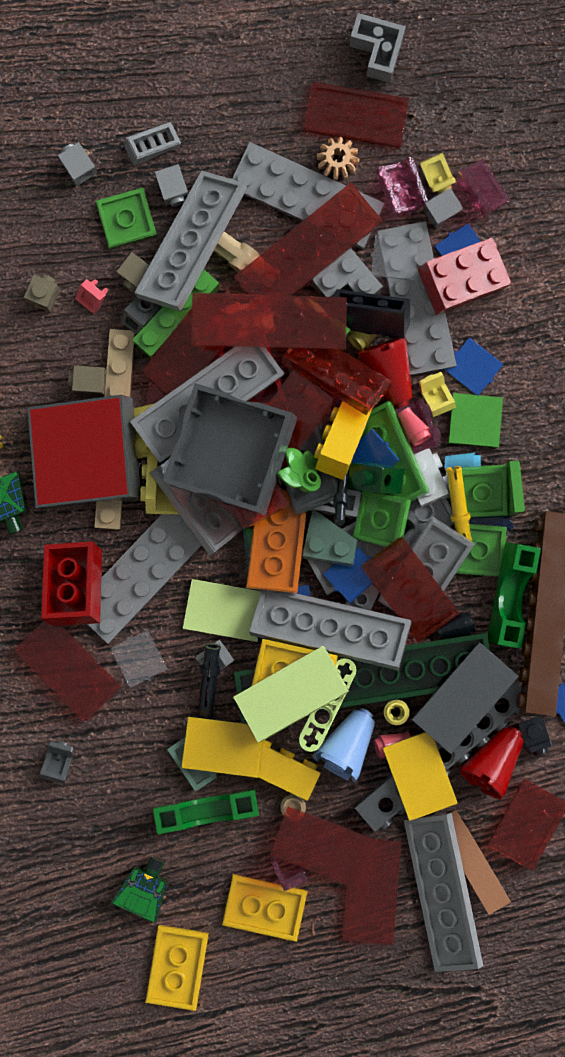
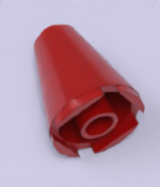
(392, 362)
(494, 763)

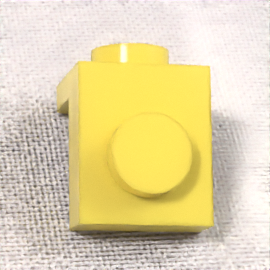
(437, 173)
(436, 394)

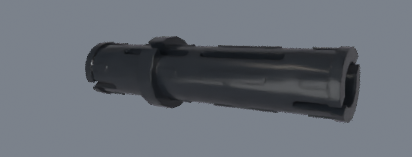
(211, 655)

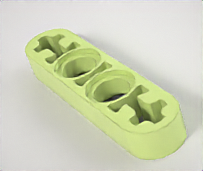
(332, 708)

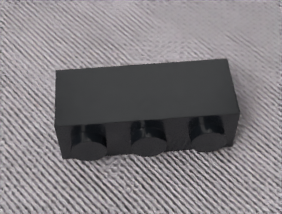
(376, 313)

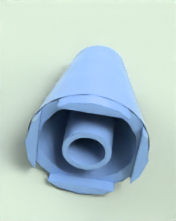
(347, 745)

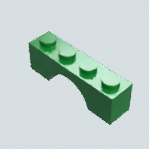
(516, 569)
(206, 810)

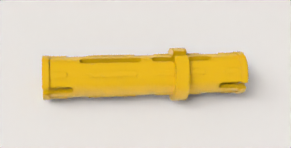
(458, 502)

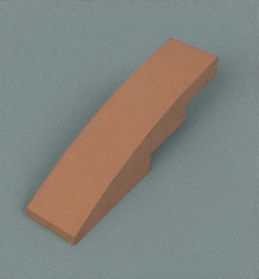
(478, 870)

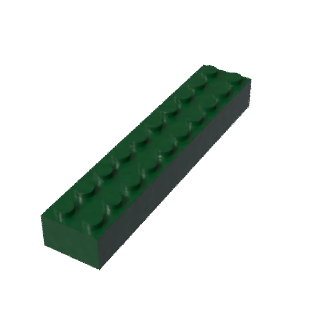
(421, 672)

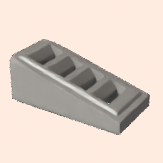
(154, 151)

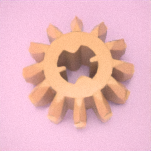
(327, 157)

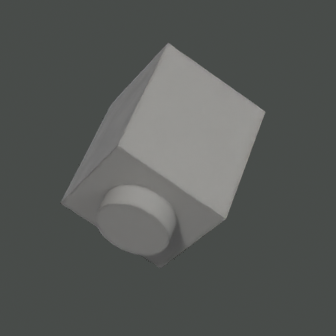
(77, 163)
(172, 185)

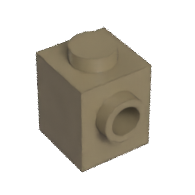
(132, 272)
(42, 292)
(88, 380)

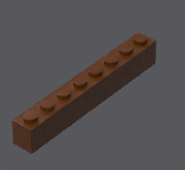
(545, 621)

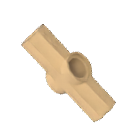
(235, 253)

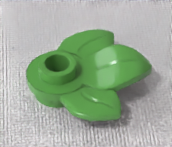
(301, 471)

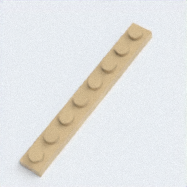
(117, 383)

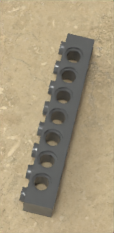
(380, 819)

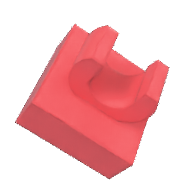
(91, 296)

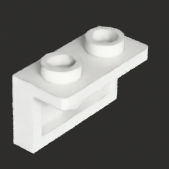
(437, 485)

